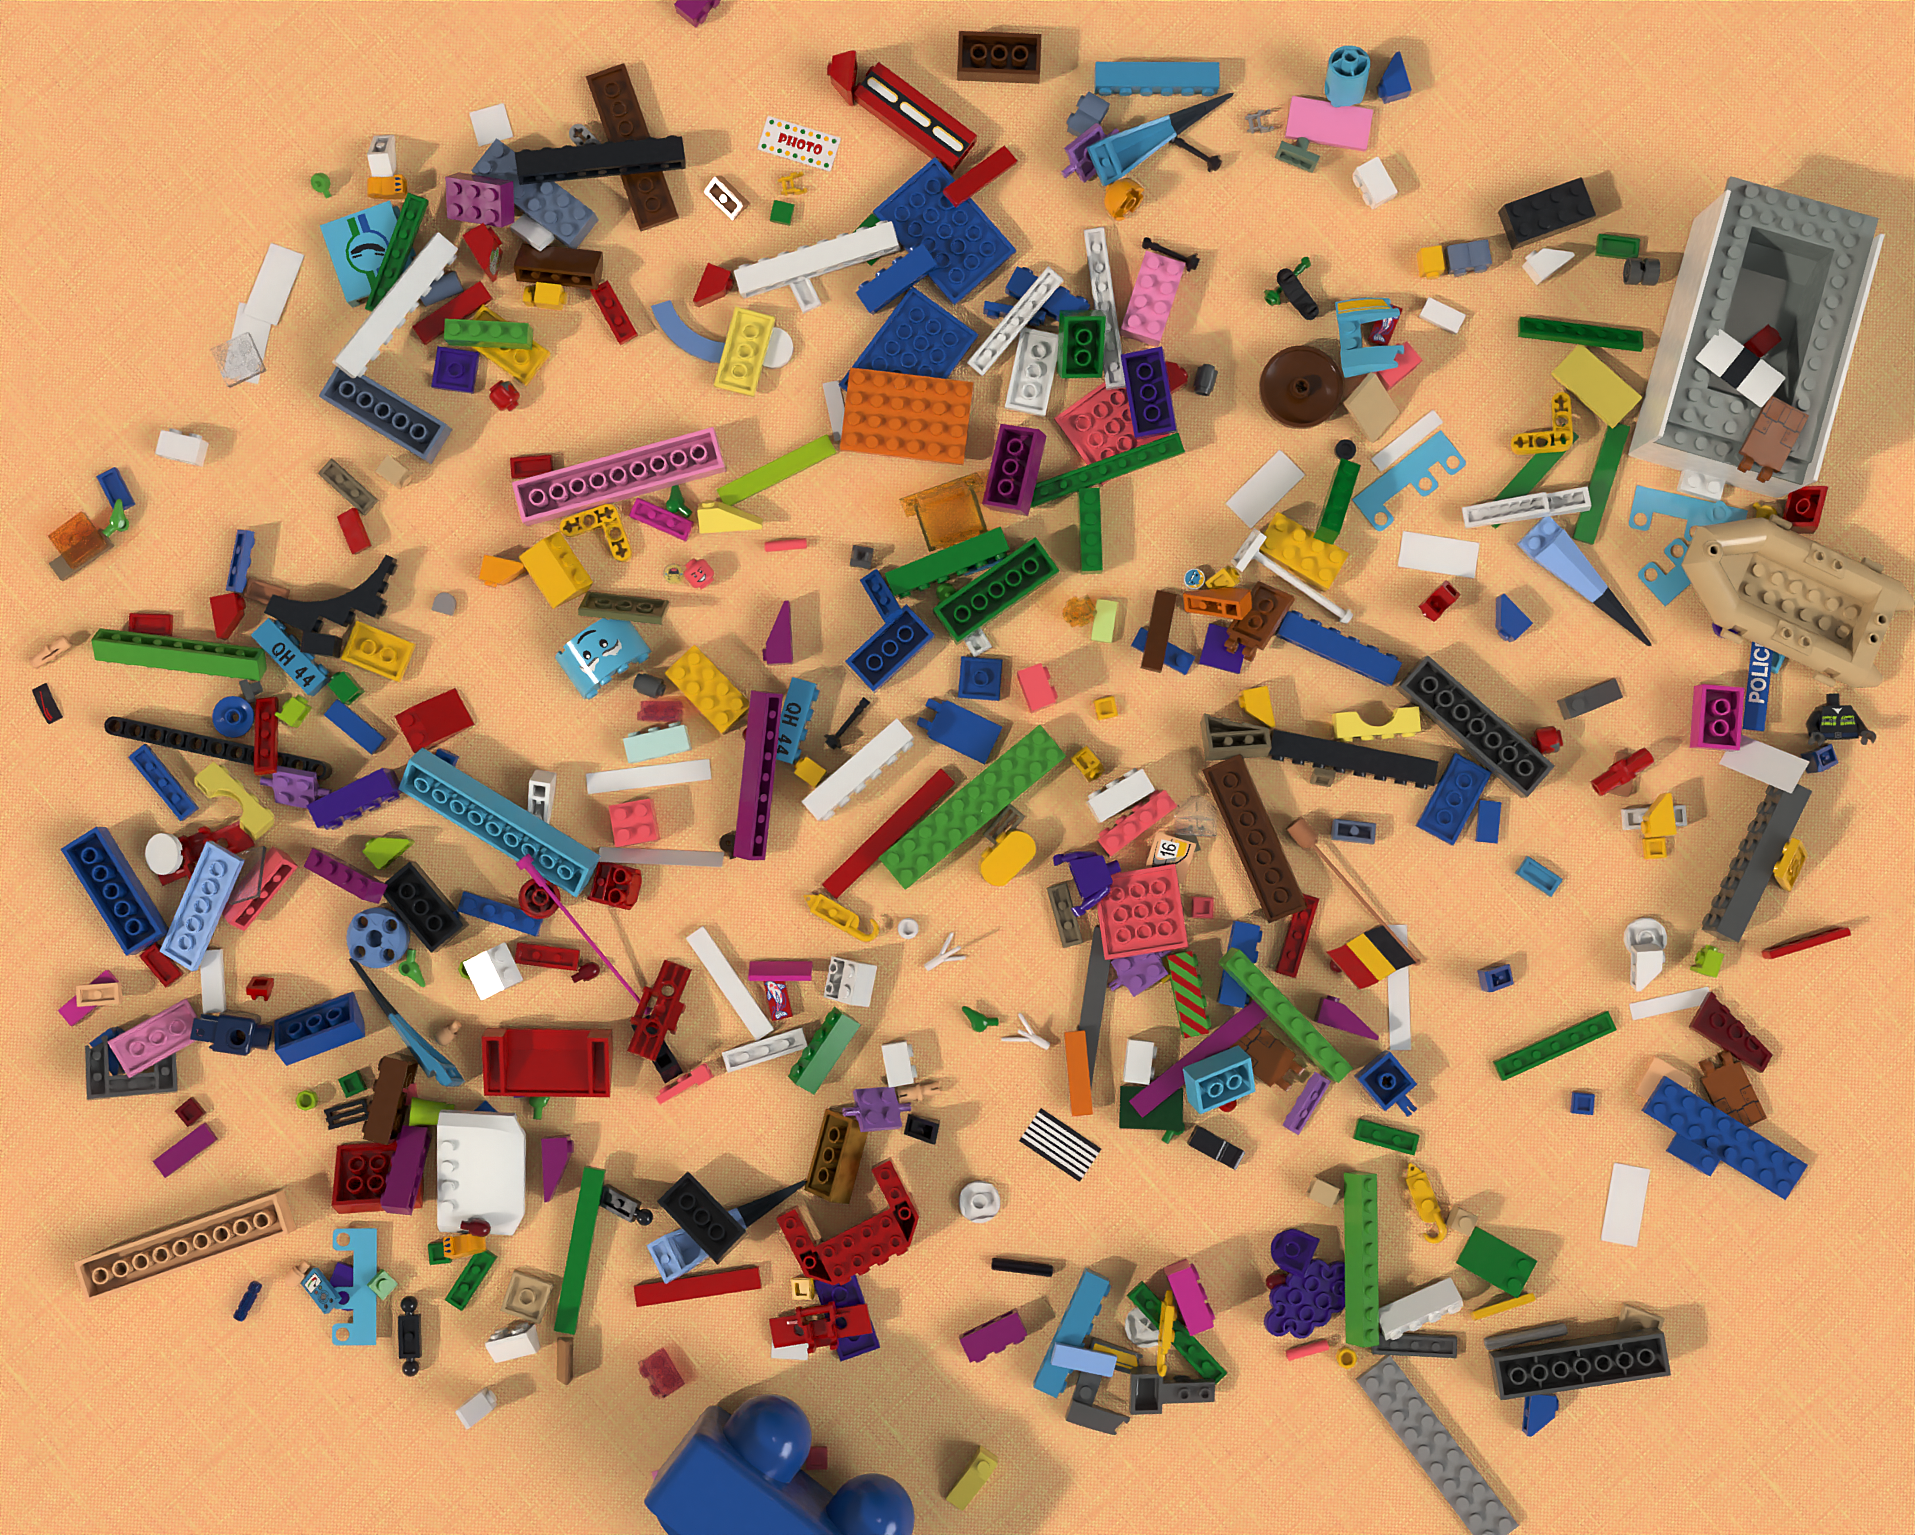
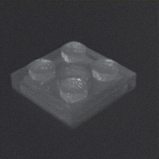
(238, 359)

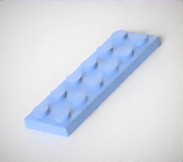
(202, 905)

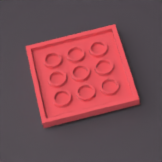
(1101, 425)
(1142, 913)

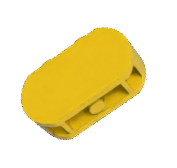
(1006, 857)

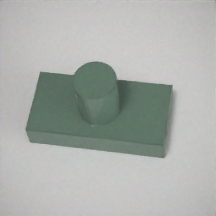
(1298, 155)

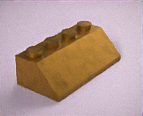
(836, 1158)

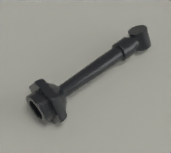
(1213, 162)
(1191, 261)
(833, 740)

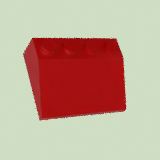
(362, 1177)

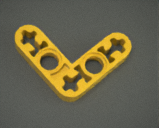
(1558, 431)
(607, 525)

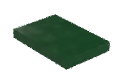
(1165, 1116)

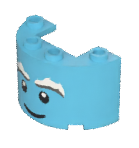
(600, 653)

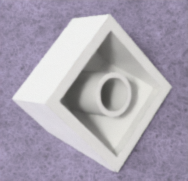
(493, 971)

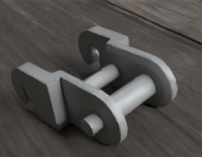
(1252, 129)

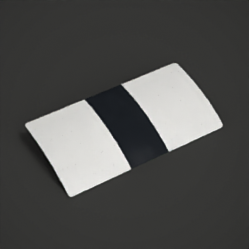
(1740, 368)

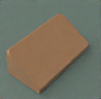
(726, 197)
(565, 1359)

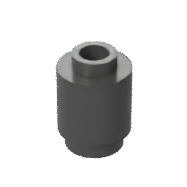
(1205, 380)
(649, 685)

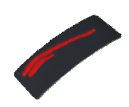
(46, 703)

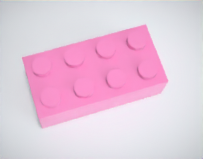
(1152, 298)

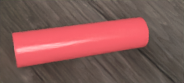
(782, 545)
(1307, 1350)

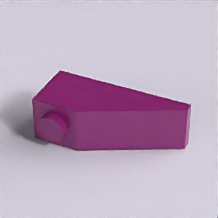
(779, 643)
(1339, 1016)
(555, 1158)

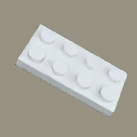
(1032, 372)

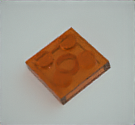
(78, 540)

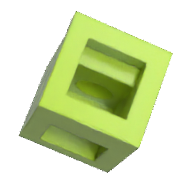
(294, 711)
(1708, 961)

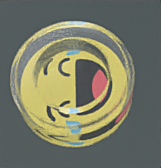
(673, 574)

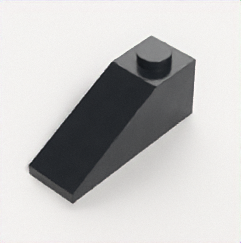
(665, 1062)

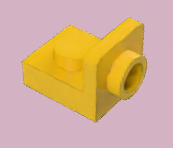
(1224, 578)
(1088, 764)

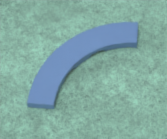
(684, 337)

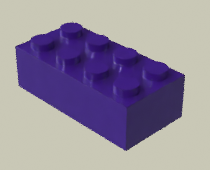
(1149, 393)
(355, 799)

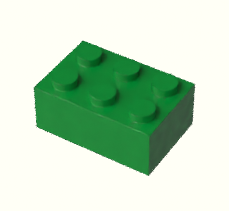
(1081, 343)

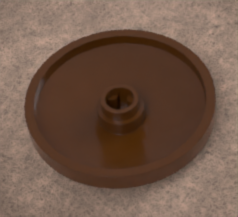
(1314, 374)

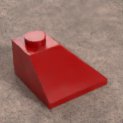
(844, 74)

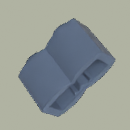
(1090, 111)
(1468, 257)

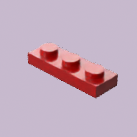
(614, 313)
(547, 956)

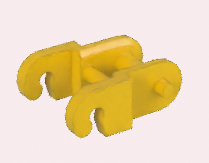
(783, 180)

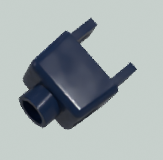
(223, 1032)

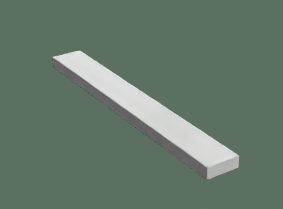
(1104, 301)

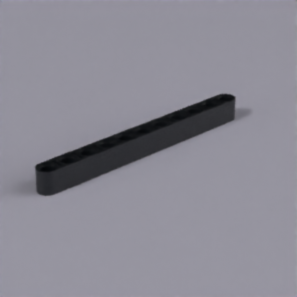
(208, 746)

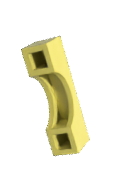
(1403, 721)
(216, 782)

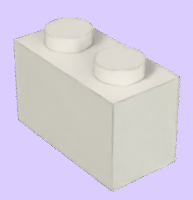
(1374, 183)
(181, 448)
(1139, 1061)
(898, 1063)

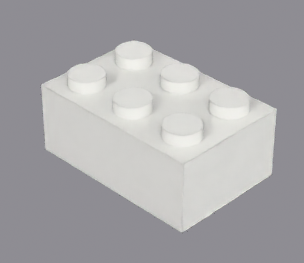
(1119, 794)

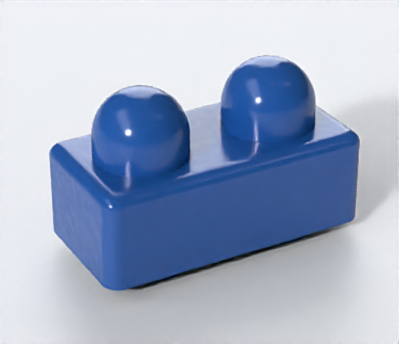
(748, 1480)

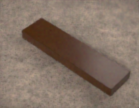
(1158, 631)

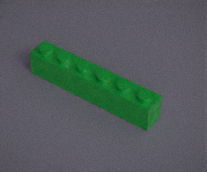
(948, 562)

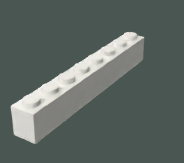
(817, 259)
(395, 305)

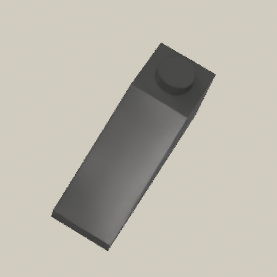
(1589, 699)

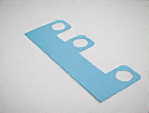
(1407, 471)
(1692, 509)
(1670, 585)
(362, 1298)

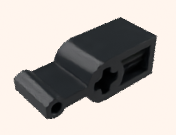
(1215, 1147)

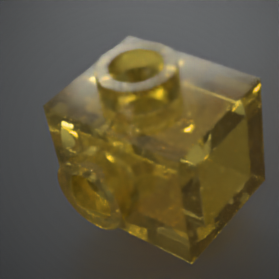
(1079, 611)

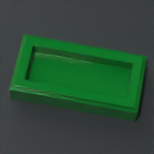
(1617, 246)

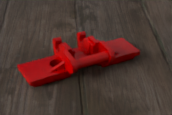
(194, 845)
(665, 1012)
(820, 1331)

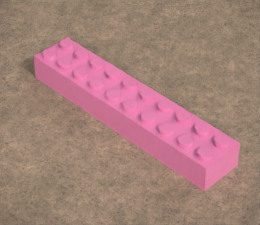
(619, 476)

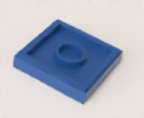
(980, 678)

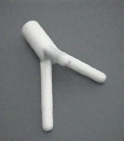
(944, 957)
(1029, 1037)

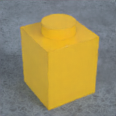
(1430, 262)
(550, 296)
(809, 771)

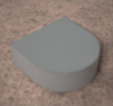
(444, 603)

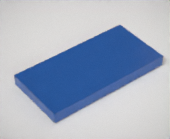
(1453, 799)

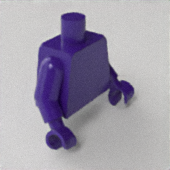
(1090, 875)

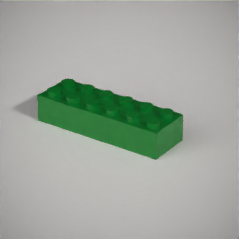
(996, 591)

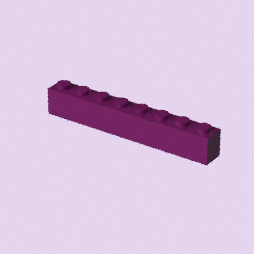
(758, 775)

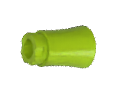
(426, 1111)

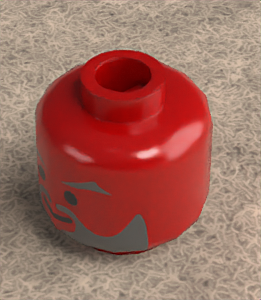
(504, 395)
(1547, 740)

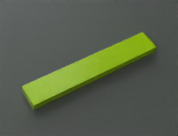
(776, 471)

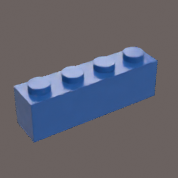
(897, 279)
(1060, 299)
(1243, 937)

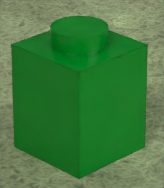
(345, 687)

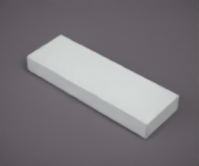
(1633, 817)
(213, 982)

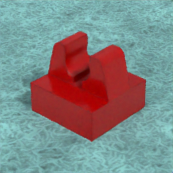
(260, 987)

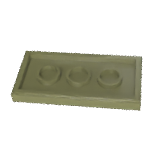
(623, 608)

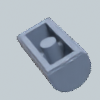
(444, 288)
(1353, 831)

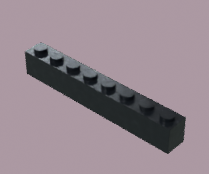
(600, 160)
(1353, 758)

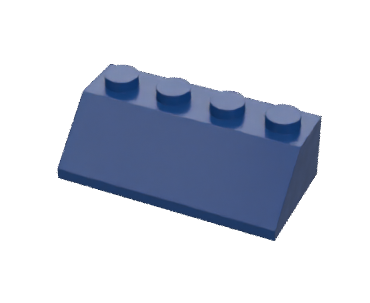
(318, 1029)

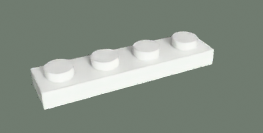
(765, 1049)

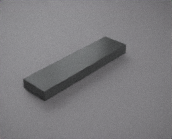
(1418, 1345)

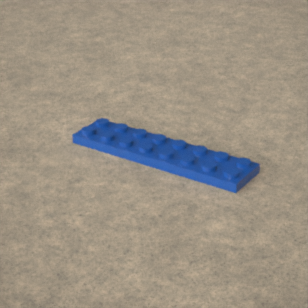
(1724, 1137)

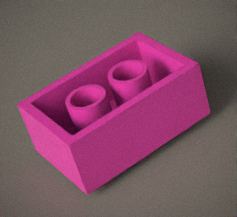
(1716, 717)
(1190, 1296)

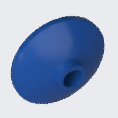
(224, 713)

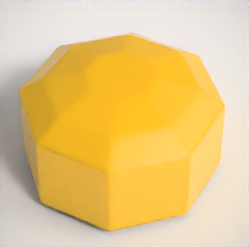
(1346, 1357)

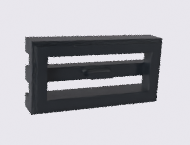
(330, 1118)

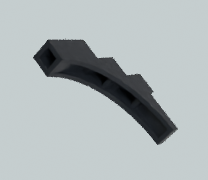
(364, 598)

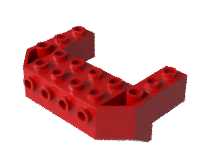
(862, 1244)

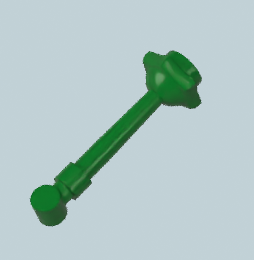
(1272, 297)

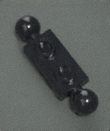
(624, 1206)
(409, 1336)

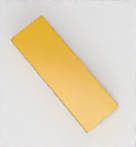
(1503, 1306)

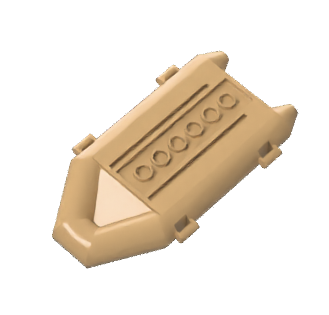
(1795, 597)

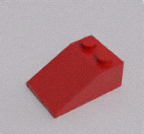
(434, 720)

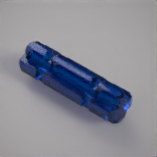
(247, 1301)

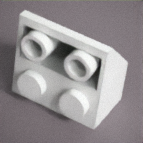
(850, 981)
(513, 1343)

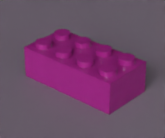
(1014, 469)

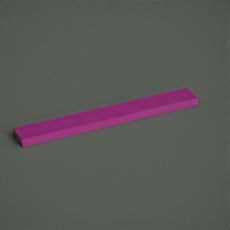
(1215, 1043)

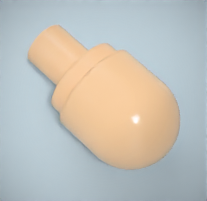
(447, 1033)
(296, 1274)

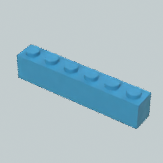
(1156, 78)
(1072, 1329)

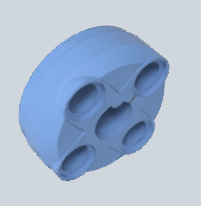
(377, 937)

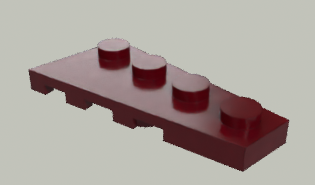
(1724, 1030)

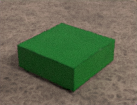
(782, 212)
(352, 1084)
(436, 1254)

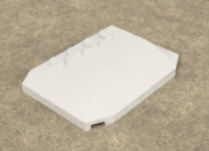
(480, 1170)

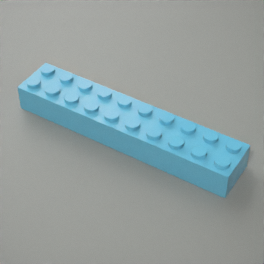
(498, 821)

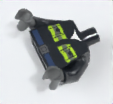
(1836, 723)

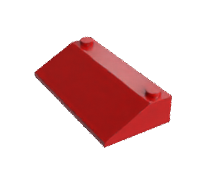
(547, 1062)

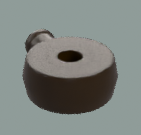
(723, 844)

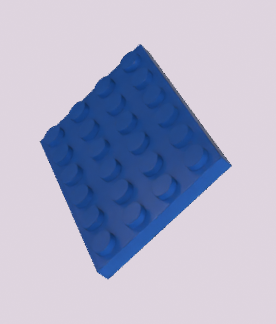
(958, 238)
(917, 341)

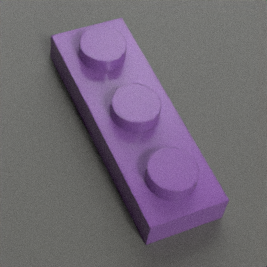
(1306, 1103)

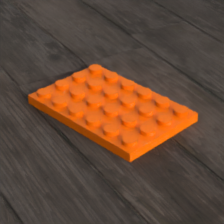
(906, 416)

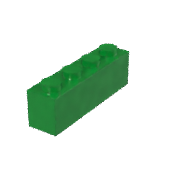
(1337, 501)
(1090, 531)
(824, 1050)

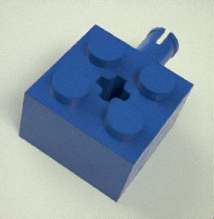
(1398, 1082)

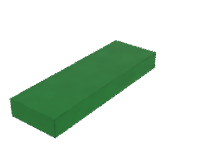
(1386, 1136)
(470, 1279)

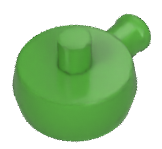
(321, 183)
(944, 591)

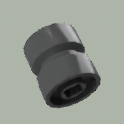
(1641, 271)

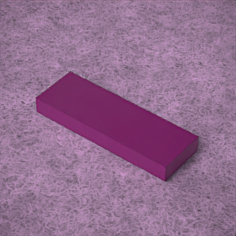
(185, 1150)

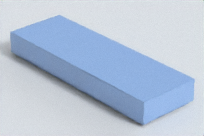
(1083, 1359)

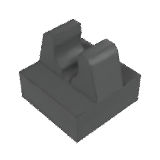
(861, 557)
(250, 690)

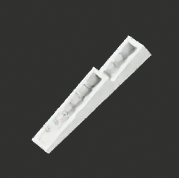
(1527, 507)

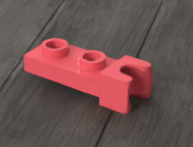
(699, 1075)

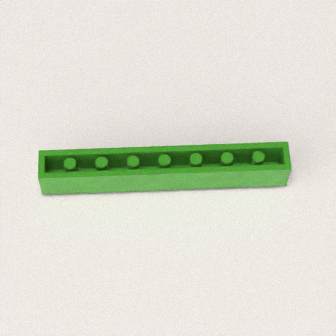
(179, 654)
(1285, 1014)
(1361, 1259)

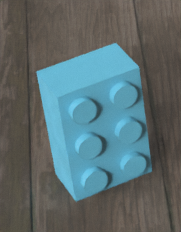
(1219, 1079)

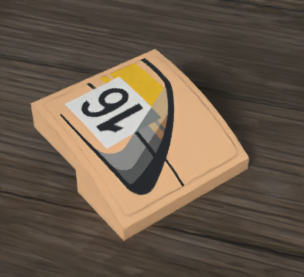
(1171, 850)

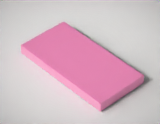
(1329, 125)
(154, 1038)

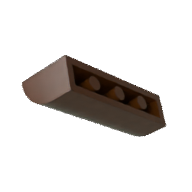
(559, 266)

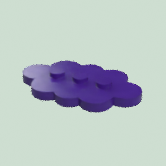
(1307, 1301)

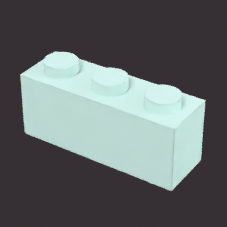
(657, 743)

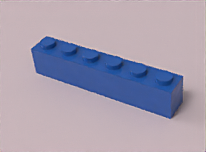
(1338, 649)

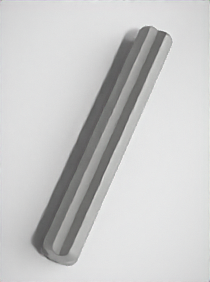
(1525, 1336)

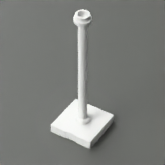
(1250, 550)

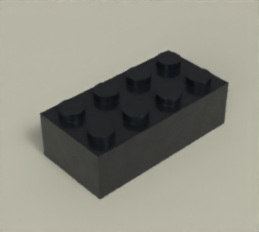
(1546, 213)
(424, 907)
(702, 1217)

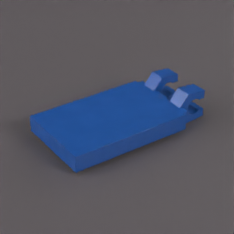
(961, 730)

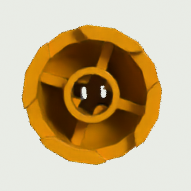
(1122, 197)

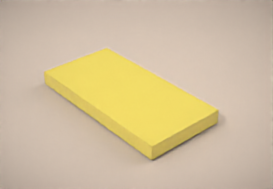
(744, 351)
(1596, 385)

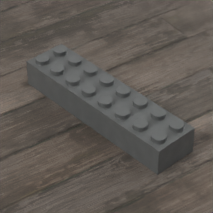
(1475, 727)
(1754, 863)
(1579, 1363)

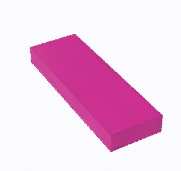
(661, 519)
(780, 971)
(74, 1014)

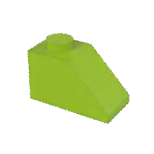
(385, 850)

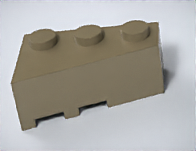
(1227, 739)

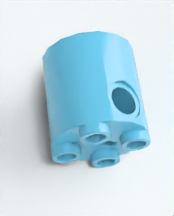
(1347, 76)

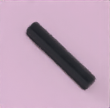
(1022, 1267)

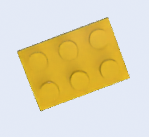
(378, 651)
(1791, 864)

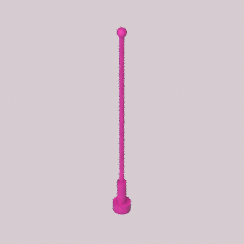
(526, 863)

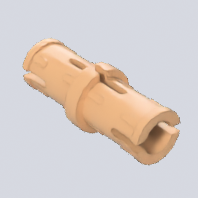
(50, 652)
(919, 1092)

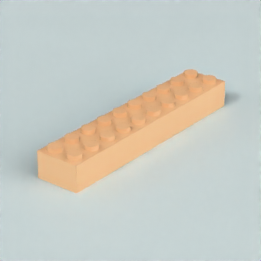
(184, 1246)

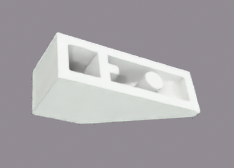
(541, 794)

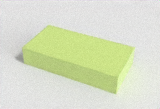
(1104, 621)

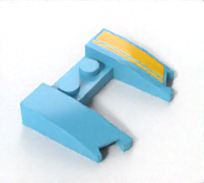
(1355, 358)

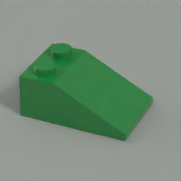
(1496, 1262)

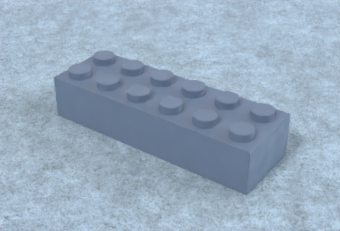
(542, 202)
(387, 414)

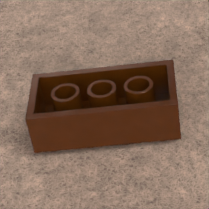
(999, 57)
(388, 1107)

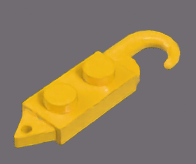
(839, 916)
(1425, 1201)
(1166, 1333)

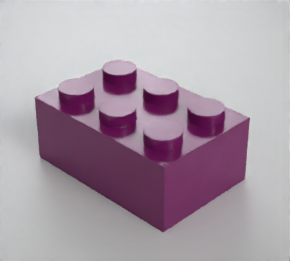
(480, 199)

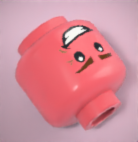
(698, 573)

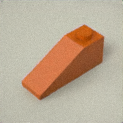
(1219, 602)

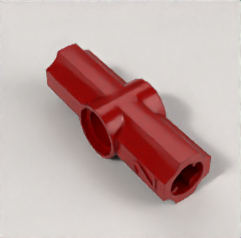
(1622, 771)

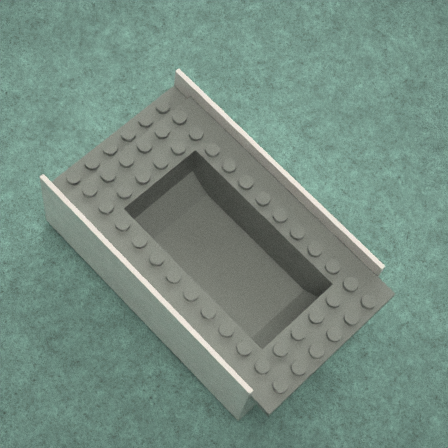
(1747, 265)

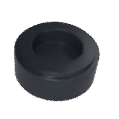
(1345, 449)

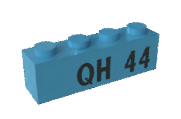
(286, 652)
(794, 718)

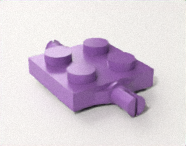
(1078, 154)
(294, 787)
(1139, 971)
(877, 1109)

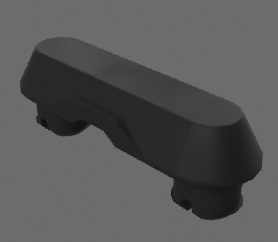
(1297, 294)

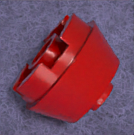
(536, 901)

